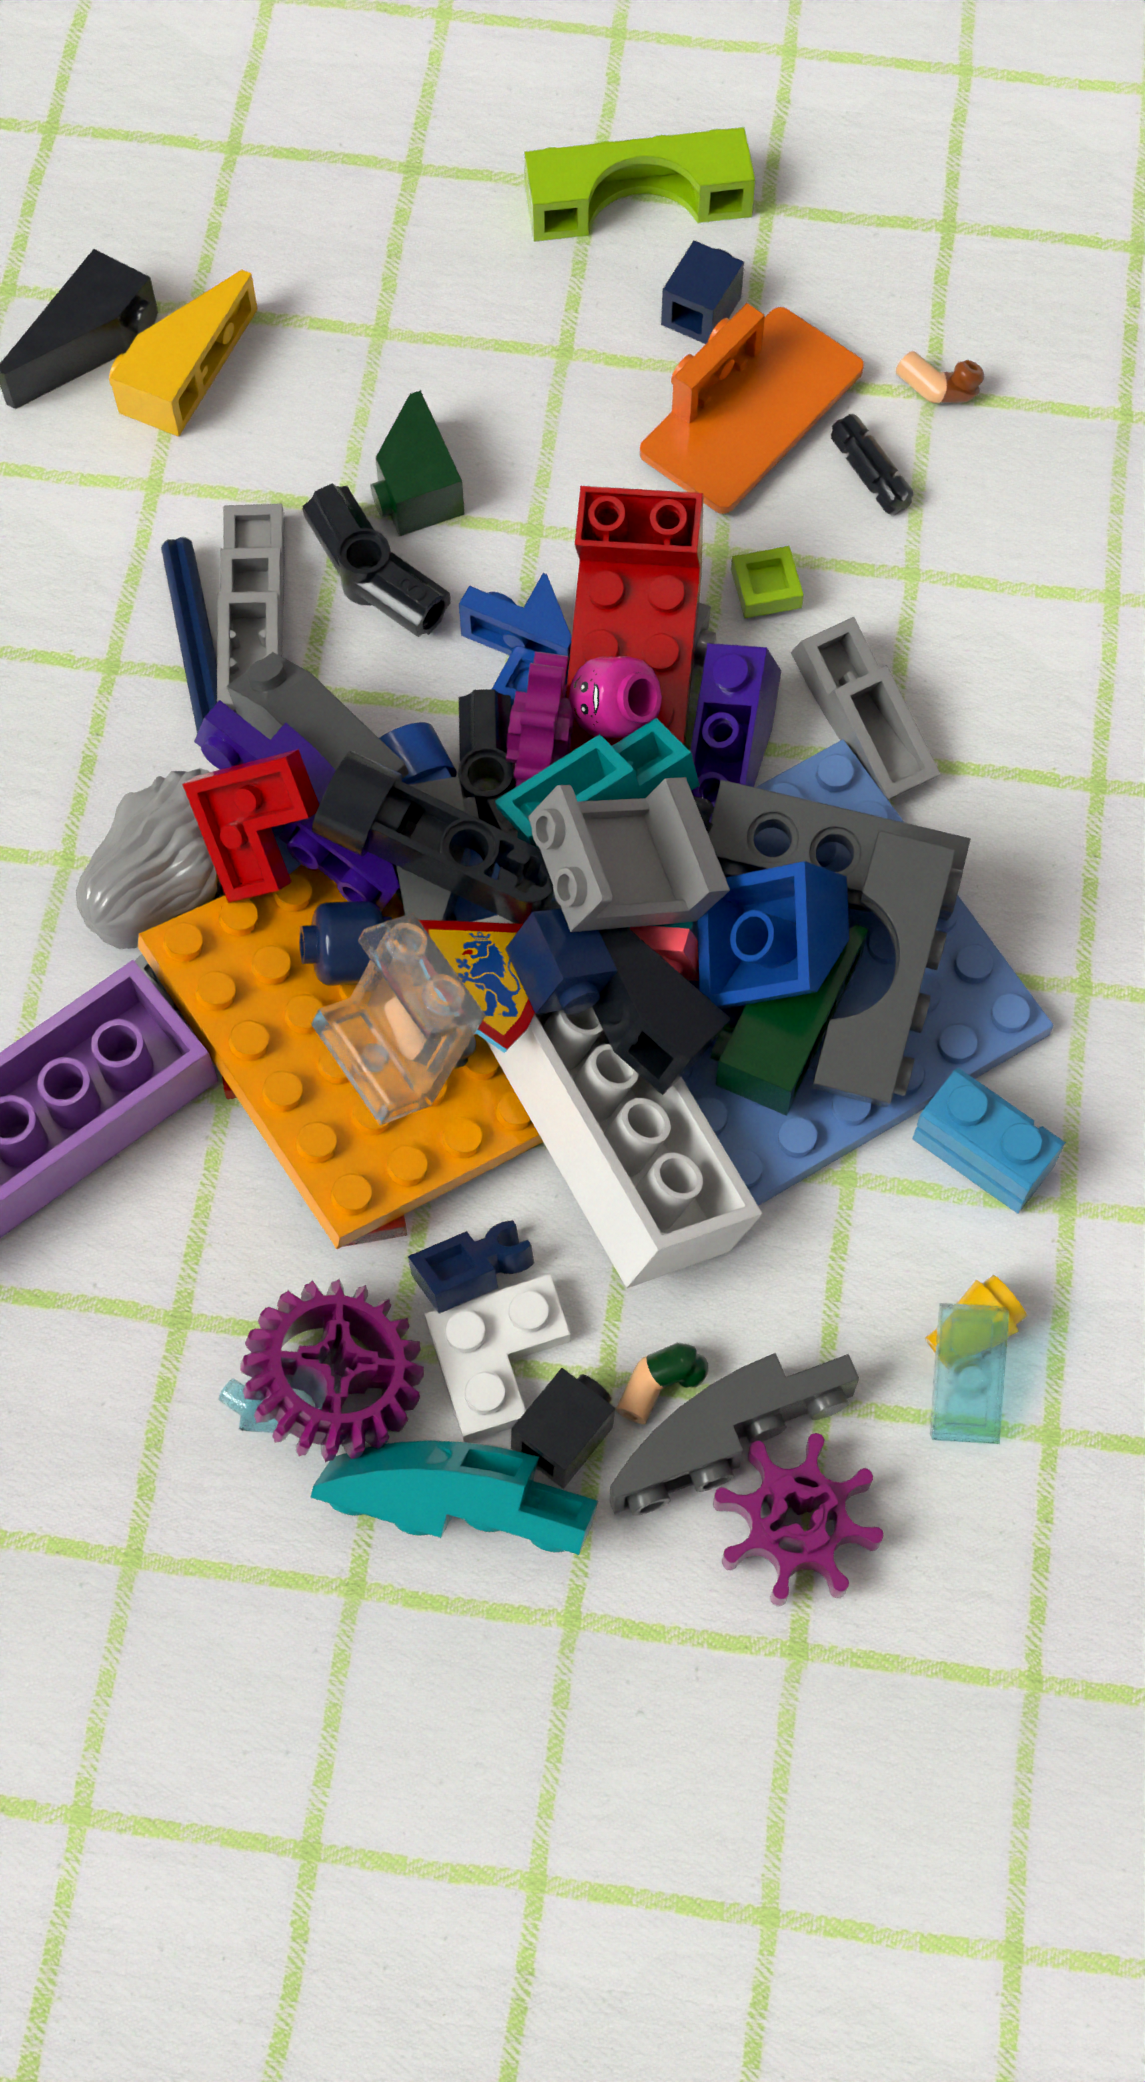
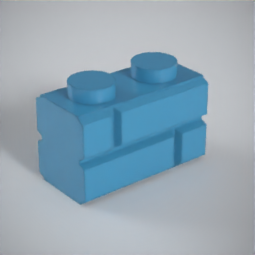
(987, 1140)

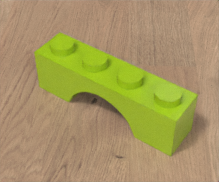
(699, 170)

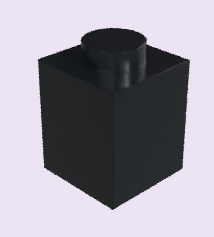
(564, 1425)

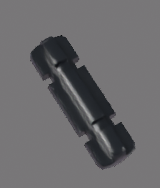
(871, 464)

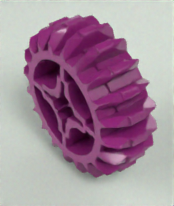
(383, 1367)

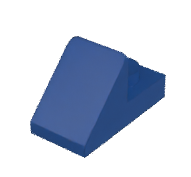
(502, 624)

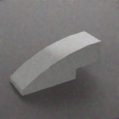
(865, 707)

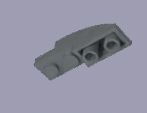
(702, 1436)

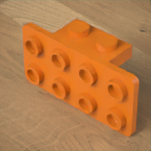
(747, 403)

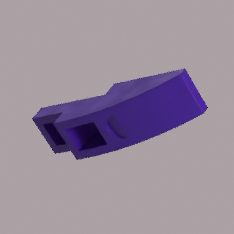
(232, 741)

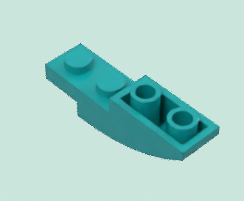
(432, 1481)

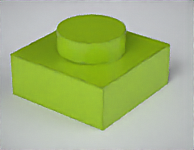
(767, 582)

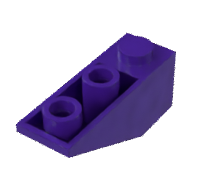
(733, 716)

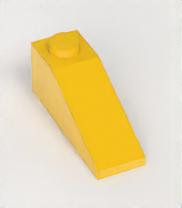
(181, 355)

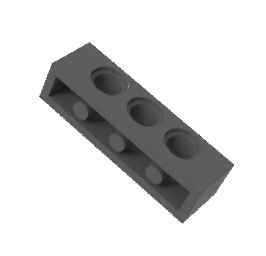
(746, 810)

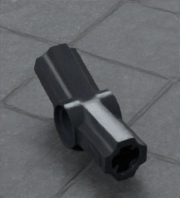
(389, 585)
(483, 752)

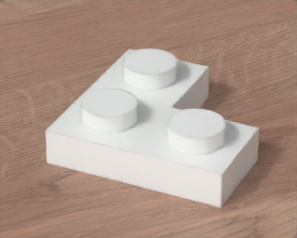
(479, 1342)

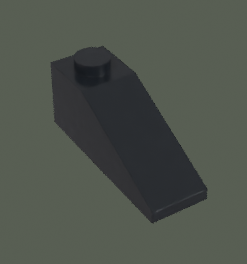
(79, 329)

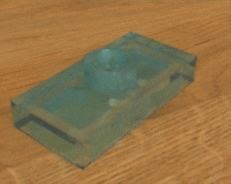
(969, 1373)

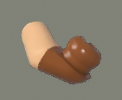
(941, 386)

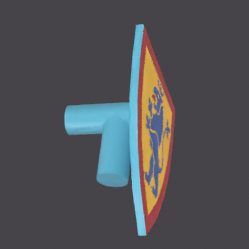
(484, 967)

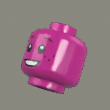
(614, 696)

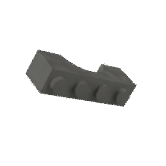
(905, 891)

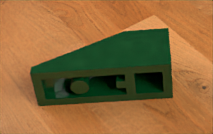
(778, 1038)

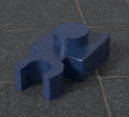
(466, 1269)

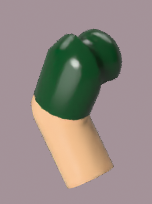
(657, 1371)

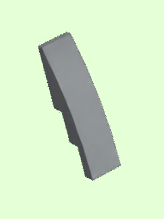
(250, 590)

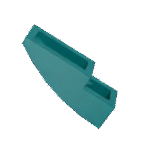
(604, 773)

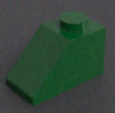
(416, 472)

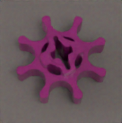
(540, 718)
(792, 1547)

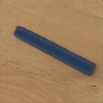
(191, 625)

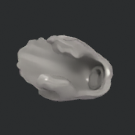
(147, 865)

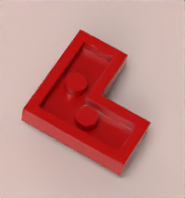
(236, 818)

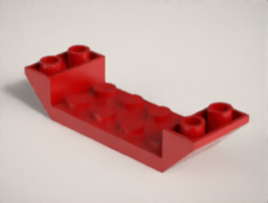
(639, 589)

